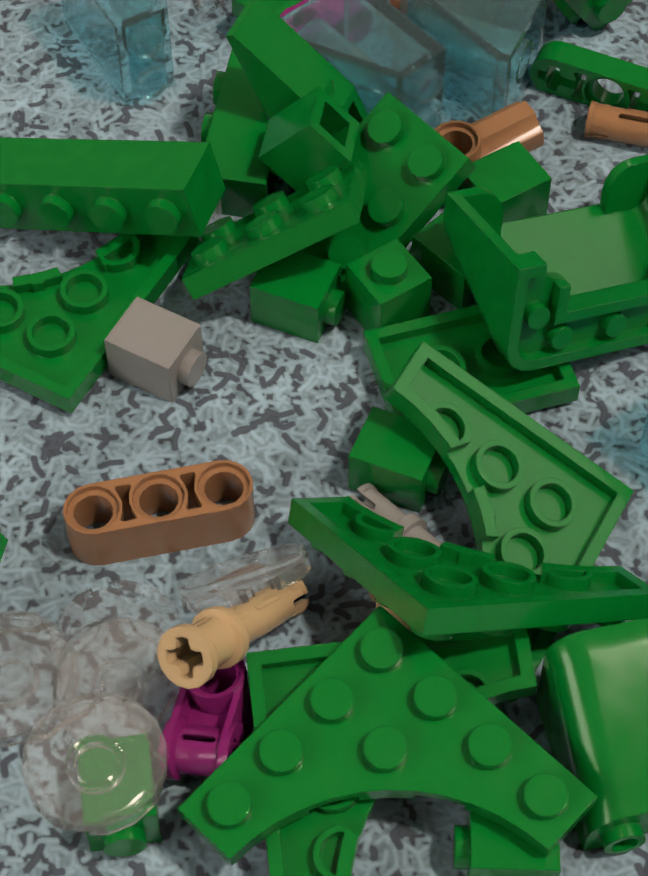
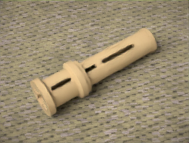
(222, 634)

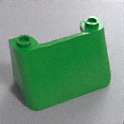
(561, 279)
(597, 727)

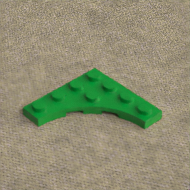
(59, 321)
(520, 482)
(458, 586)
(385, 725)
(329, 836)

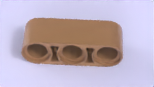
(129, 502)

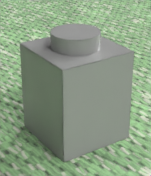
(155, 350)

